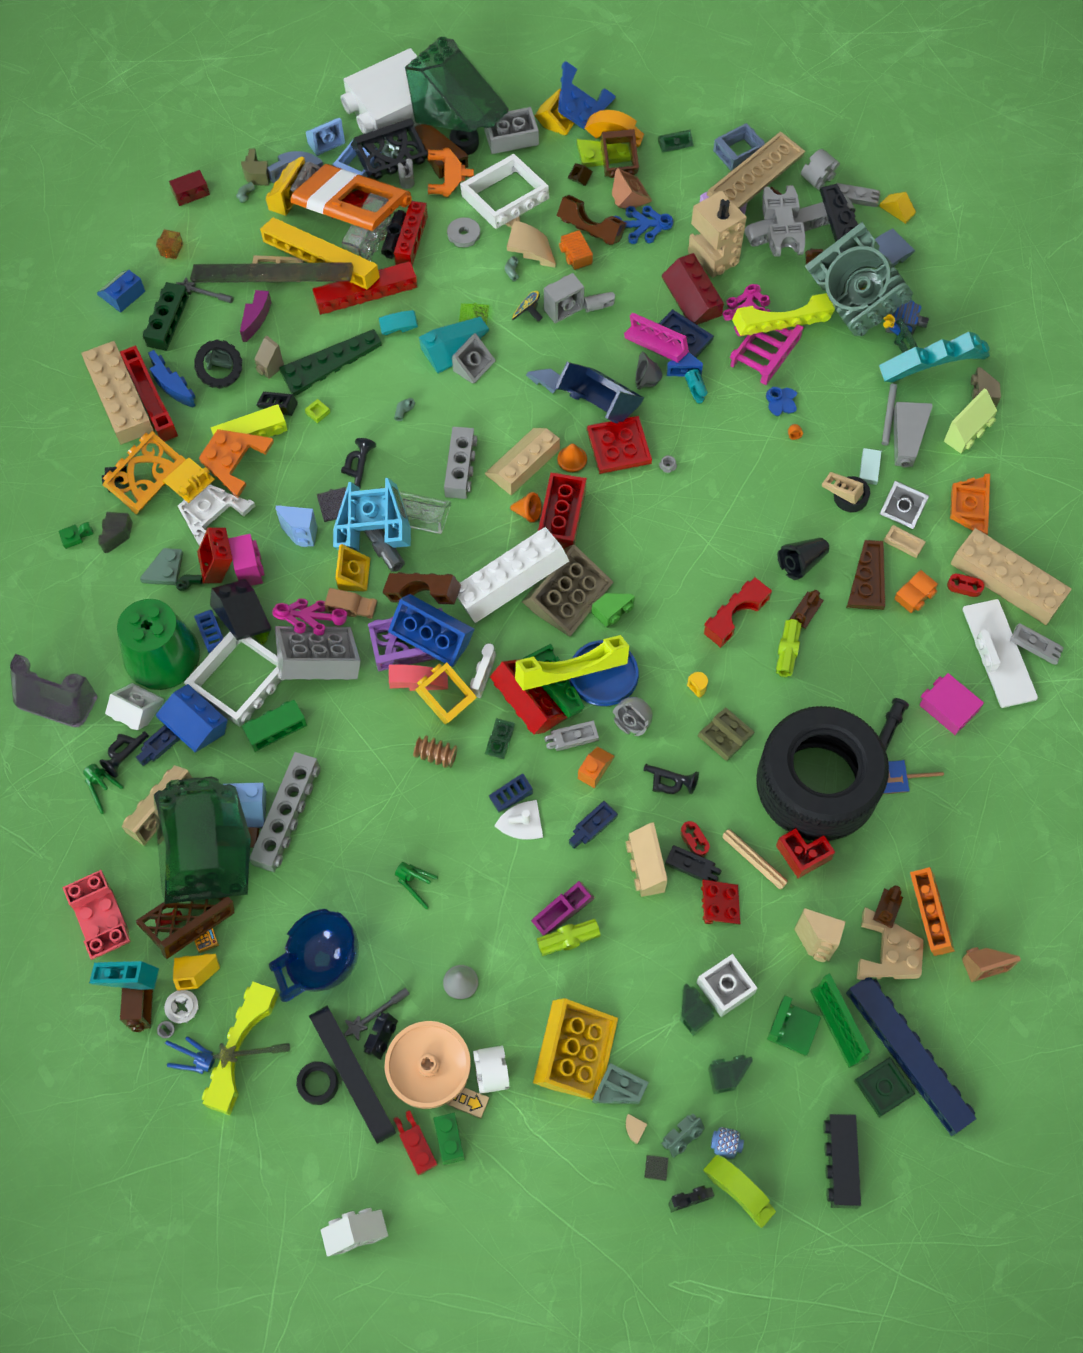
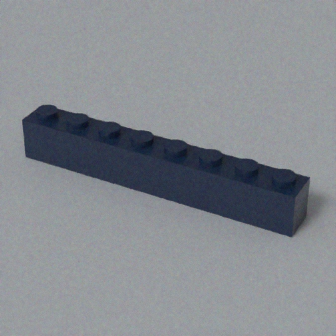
(911, 1056)

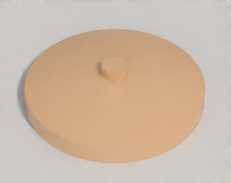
(427, 1064)

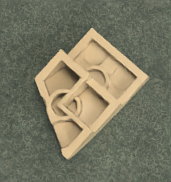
(531, 243)

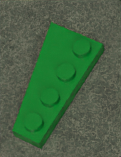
(561, 692)

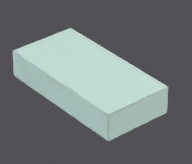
(870, 466)

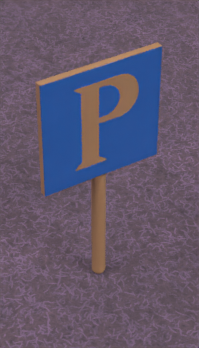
(898, 777)

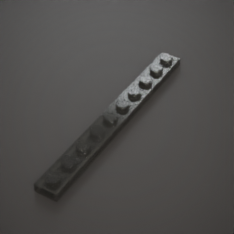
(272, 272)

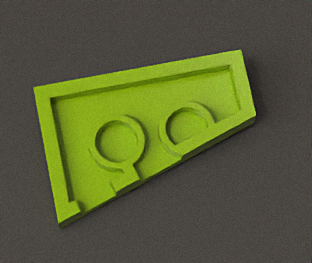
(591, 153)

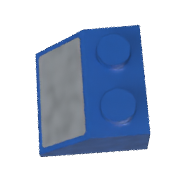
(122, 290)

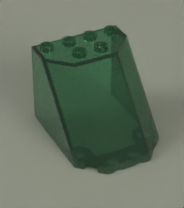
(451, 90)
(201, 840)

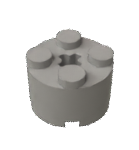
(820, 169)

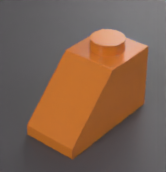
(594, 766)

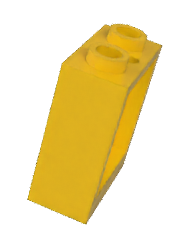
(445, 716)

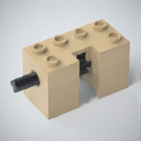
(721, 233)

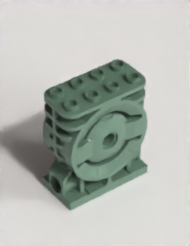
(850, 264)

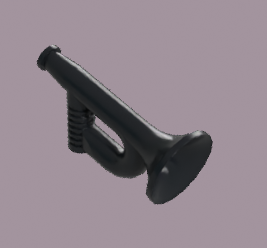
(365, 446)
(111, 766)
(689, 781)

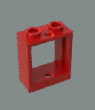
(216, 553)

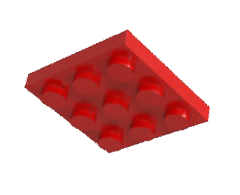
(619, 445)

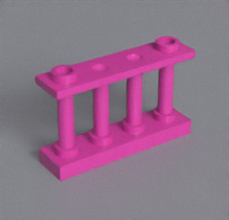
(775, 359)

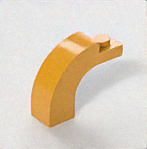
(612, 121)

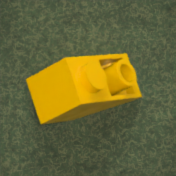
(193, 971)

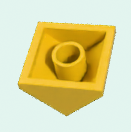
(352, 570)

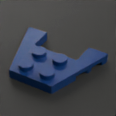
(577, 104)

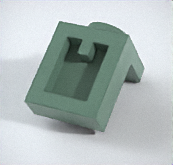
(218, 358)

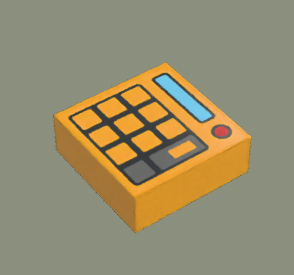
(206, 941)

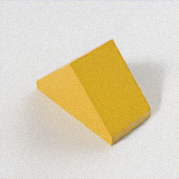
(899, 206)

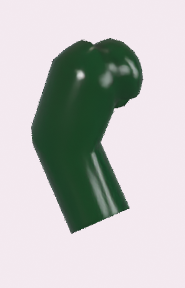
(187, 580)

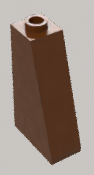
(435, 140)

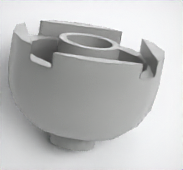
(633, 715)

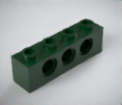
(165, 316)

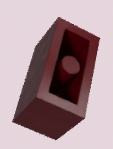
(189, 187)

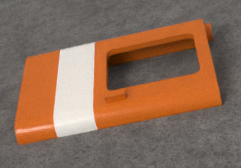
(331, 184)

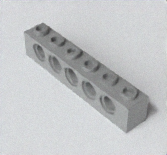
(299, 765)

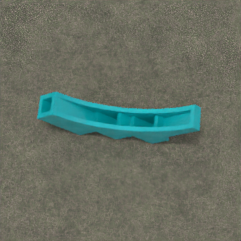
(941, 352)

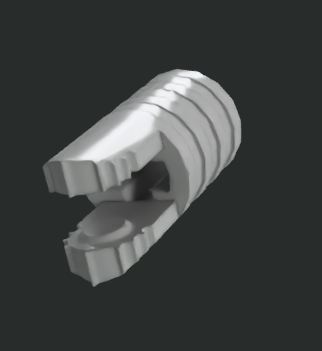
(406, 174)
(599, 301)

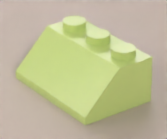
(971, 422)

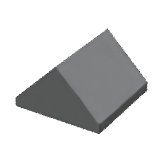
(472, 359)
(904, 504)

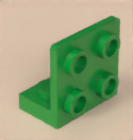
(793, 1027)

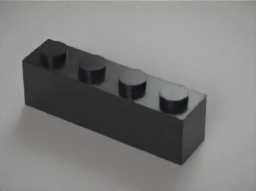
(843, 1161)

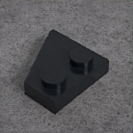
(684, 1200)

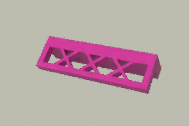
(656, 340)

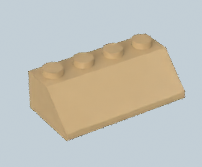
(524, 459)
(142, 822)

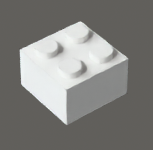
(726, 985)

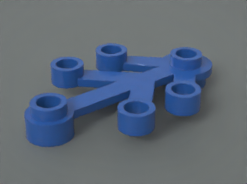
(662, 222)

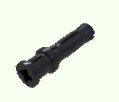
(893, 719)

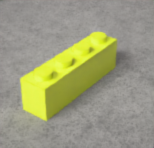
(260, 423)

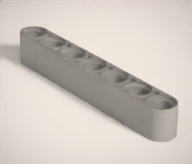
(811, 216)

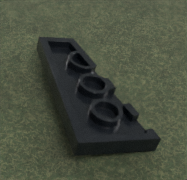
(837, 210)

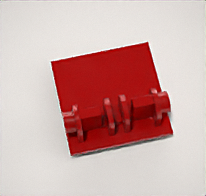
(720, 902)

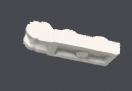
(483, 670)

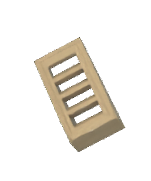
(854, 491)

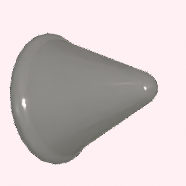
(460, 982)

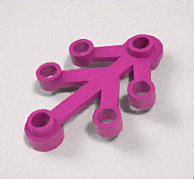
(750, 293)
(308, 614)

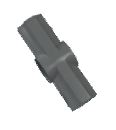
(389, 554)

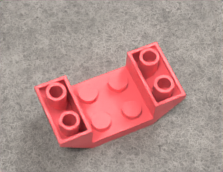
(97, 914)

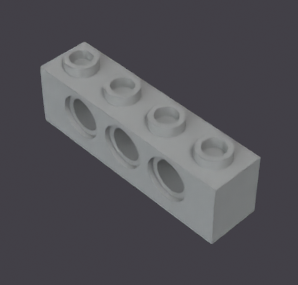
(460, 438)

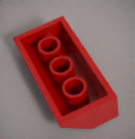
(531, 705)

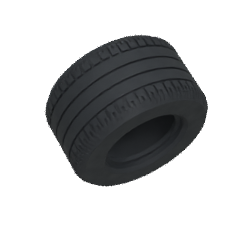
(816, 813)

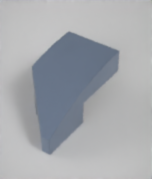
(546, 377)

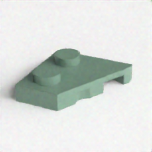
(164, 568)
(620, 1087)

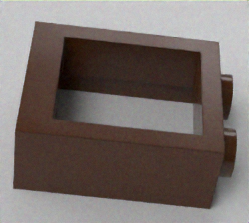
(615, 137)
(136, 1009)

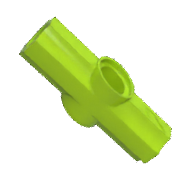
(788, 648)
(568, 937)

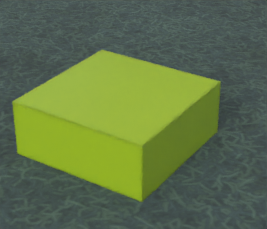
(317, 411)

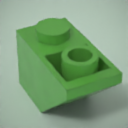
(611, 607)

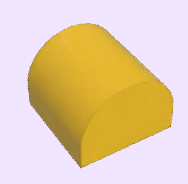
(698, 683)

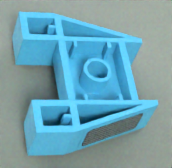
(372, 511)

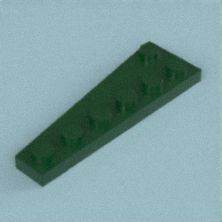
(305, 371)

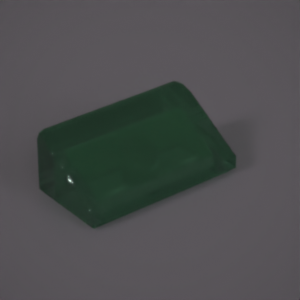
(675, 141)

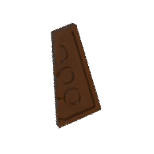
(869, 580)

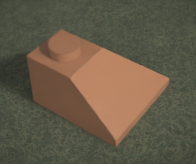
(628, 190)
(987, 963)

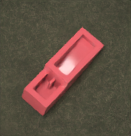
(408, 675)

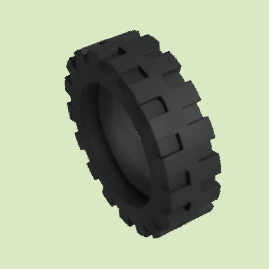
(230, 350)

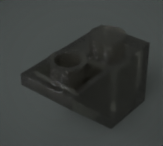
(115, 530)

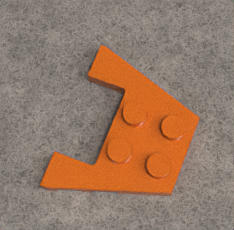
(226, 452)

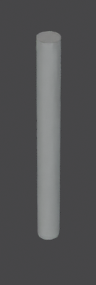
(889, 414)

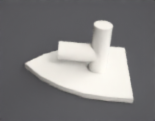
(521, 821)

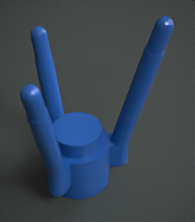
(203, 1061)

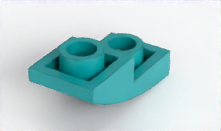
(398, 321)

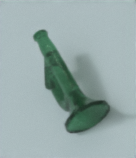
(904, 333)

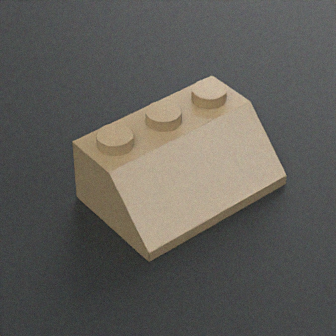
(646, 861)
(819, 934)

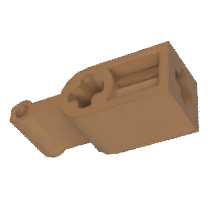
(350, 602)

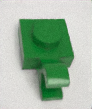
(73, 535)

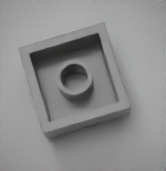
(563, 298)

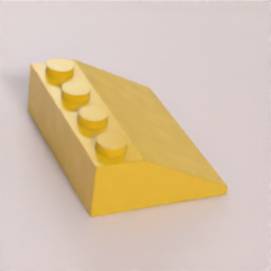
(575, 1049)

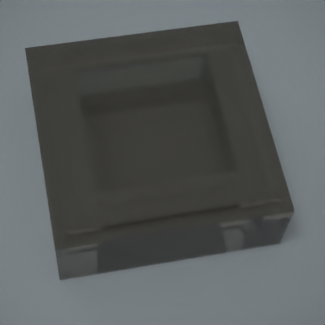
(656, 1168)

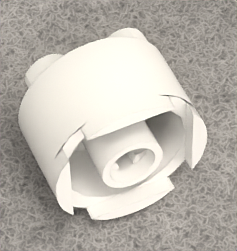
(491, 1069)

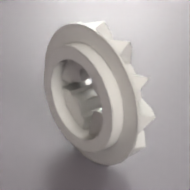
(181, 997)

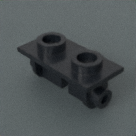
(384, 1026)

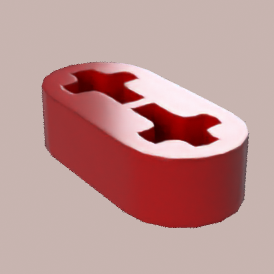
(965, 585)
(698, 836)

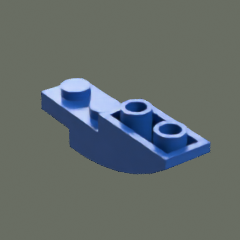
(170, 382)

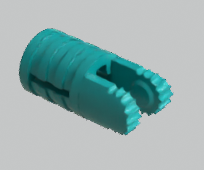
(696, 385)

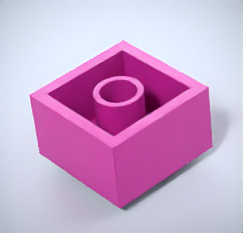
(246, 559)

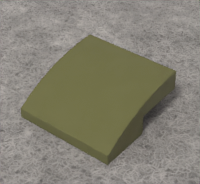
(726, 734)

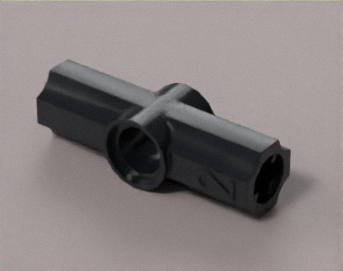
(393, 233)

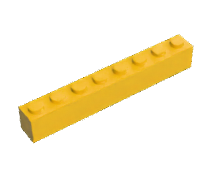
(317, 250)

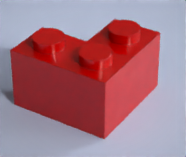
(804, 857)

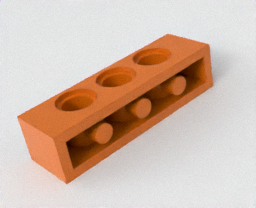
(932, 911)

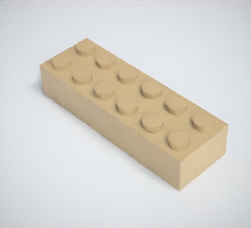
(117, 392)
(1011, 576)

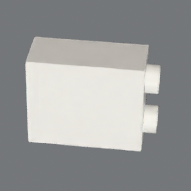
(380, 93)

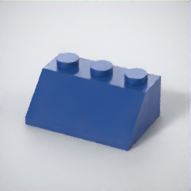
(192, 718)

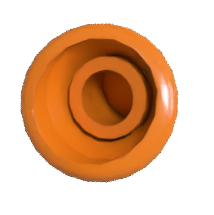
(572, 458)
(528, 507)

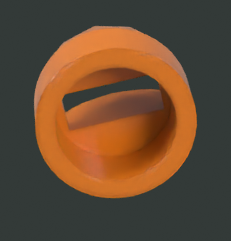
(795, 432)

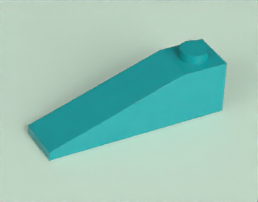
(444, 342)

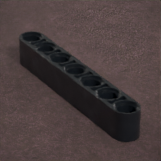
(352, 1075)

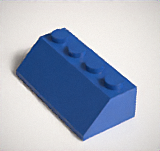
(430, 629)

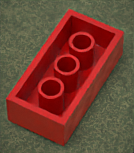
(563, 507)

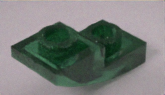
(500, 738)

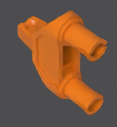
(453, 172)

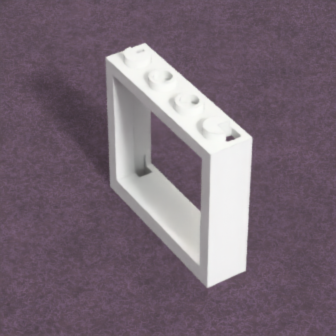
(496, 173)
(214, 660)

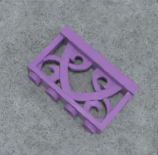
(391, 657)

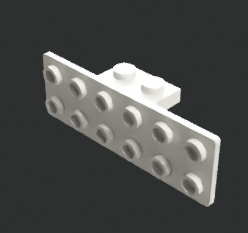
(999, 654)

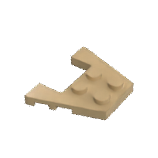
(899, 955)

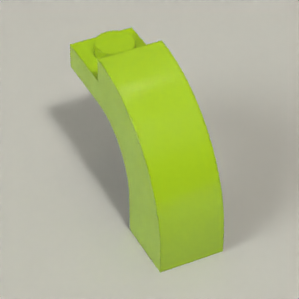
(740, 1188)

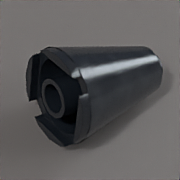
(802, 556)

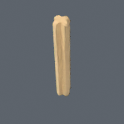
(755, 859)

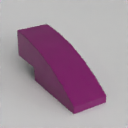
(255, 314)
(562, 908)

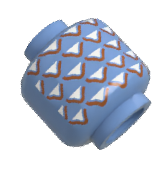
(727, 1142)

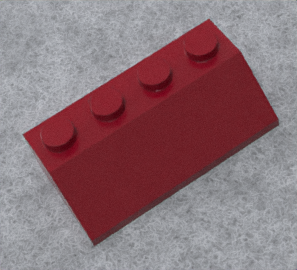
(693, 290)

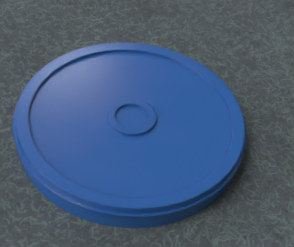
(609, 685)

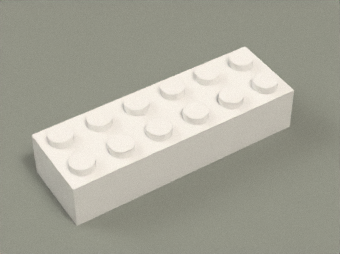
(511, 574)

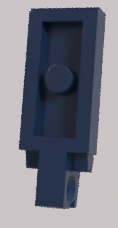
(157, 745)
(593, 824)

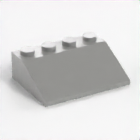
(316, 656)

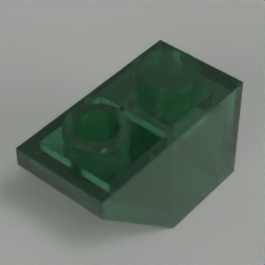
(694, 1012)
(728, 1074)

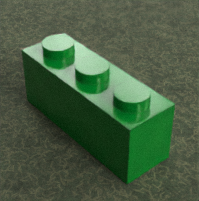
(274, 725)

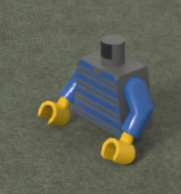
(910, 315)

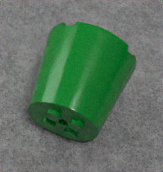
(156, 645)

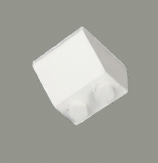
(133, 706)

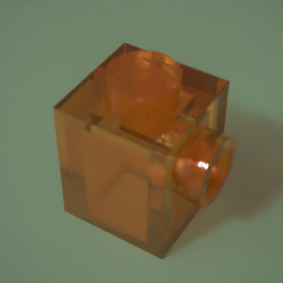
(169, 244)

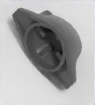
(647, 372)

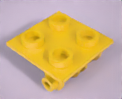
(189, 480)

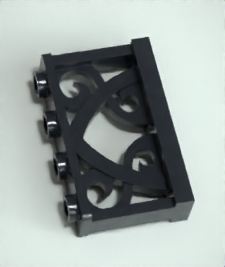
(387, 133)

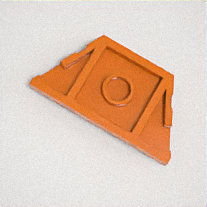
(971, 503)

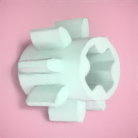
(392, 154)

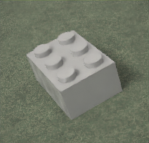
(513, 131)

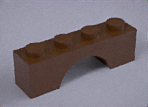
(573, 211)
(441, 587)

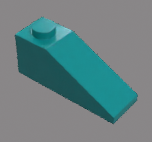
(125, 975)

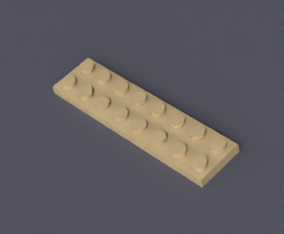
(758, 170)

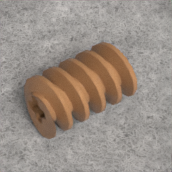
(435, 752)

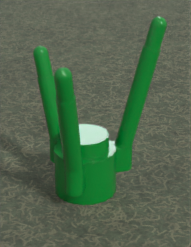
(95, 775)
(407, 873)

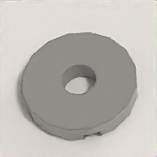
(463, 224)

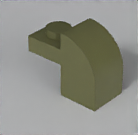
(255, 170)

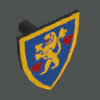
(529, 304)

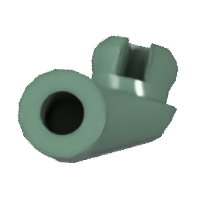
(241, 195)
(510, 268)
(403, 407)

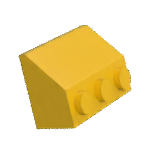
(280, 196)

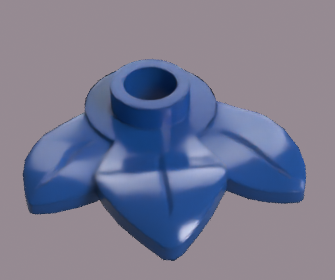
(782, 402)

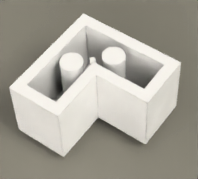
(353, 1231)

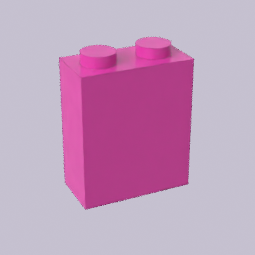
(950, 703)

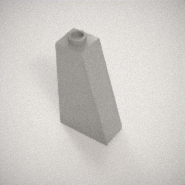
(909, 427)

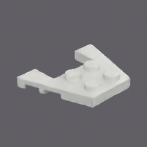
(208, 507)

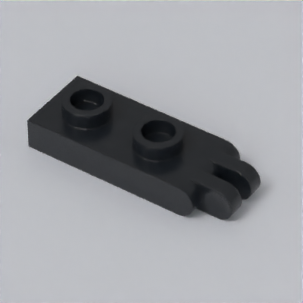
(692, 864)

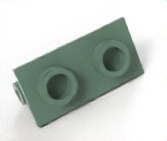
(690, 1127)

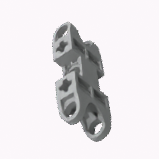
(784, 230)

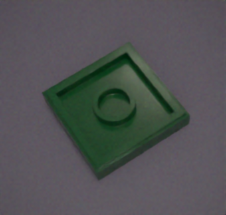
(884, 1087)

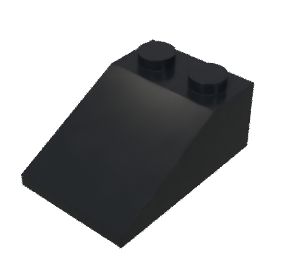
(239, 609)

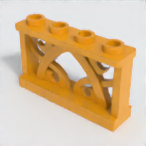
(142, 497)

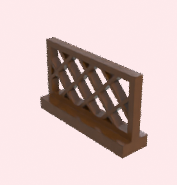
(181, 937)

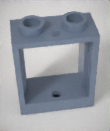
(727, 155)

